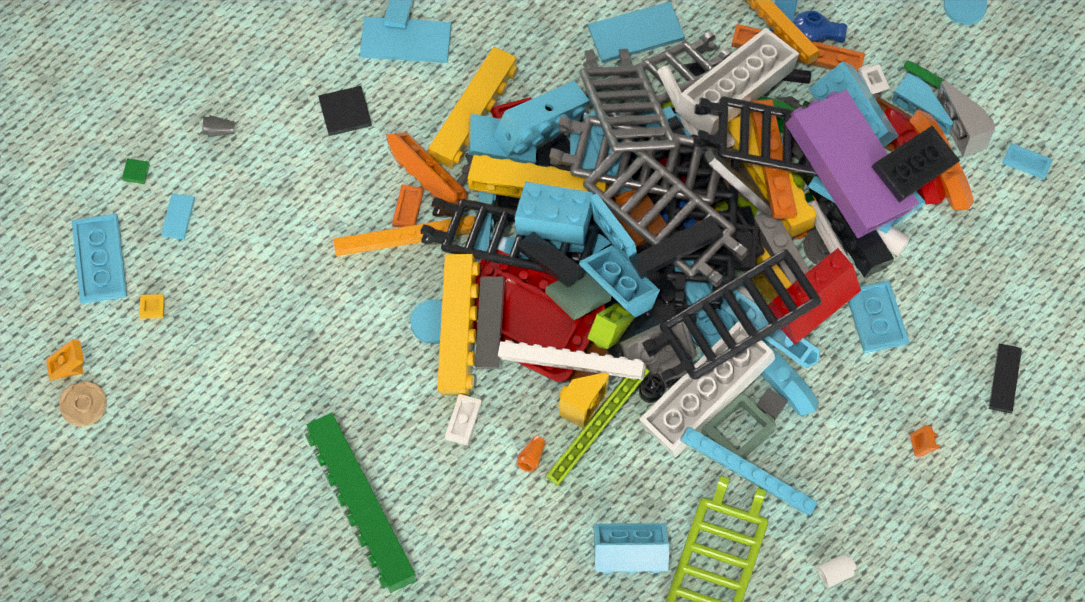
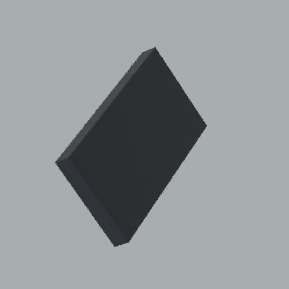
(915, 163)

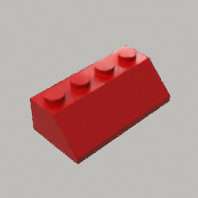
(834, 283)

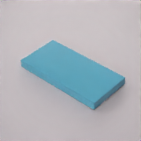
(636, 31)
(417, 42)
(99, 258)

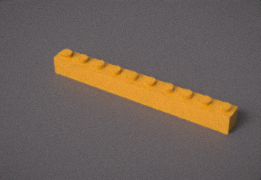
(785, 29)
(394, 237)

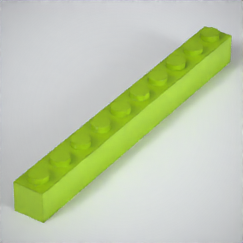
(592, 429)

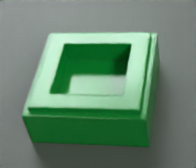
(135, 171)

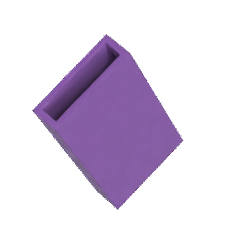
(842, 153)

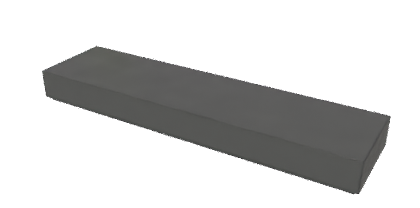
(738, 182)
(489, 322)

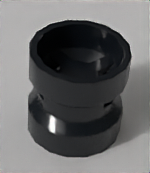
(651, 394)

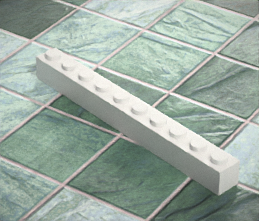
(571, 360)

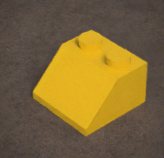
(582, 398)

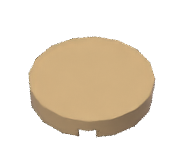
(87, 409)

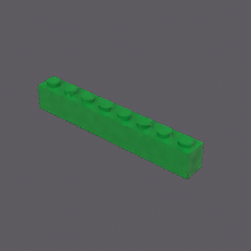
(361, 503)

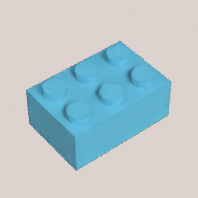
(554, 213)

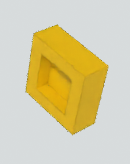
(152, 306)

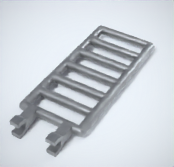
(650, 64)
(626, 68)
(575, 161)
(677, 186)

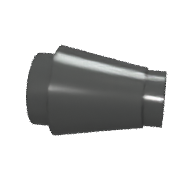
(217, 126)

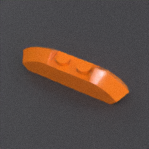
(424, 168)
(954, 180)

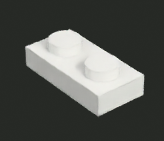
(463, 419)

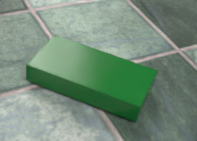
(923, 73)

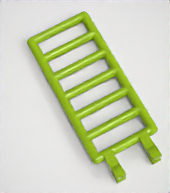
(691, 546)

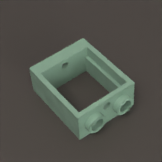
(751, 407)

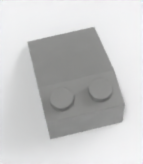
(971, 124)

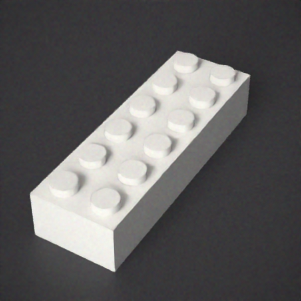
(741, 76)
(699, 400)

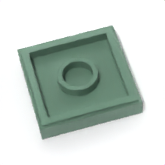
(579, 297)

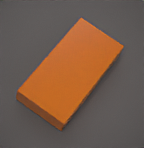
(407, 206)

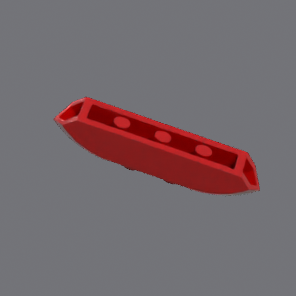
(933, 191)

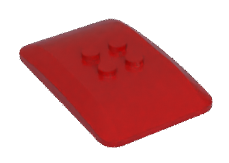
(534, 317)

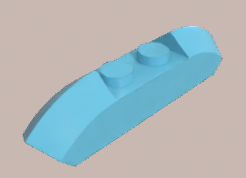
(803, 352)
(790, 385)

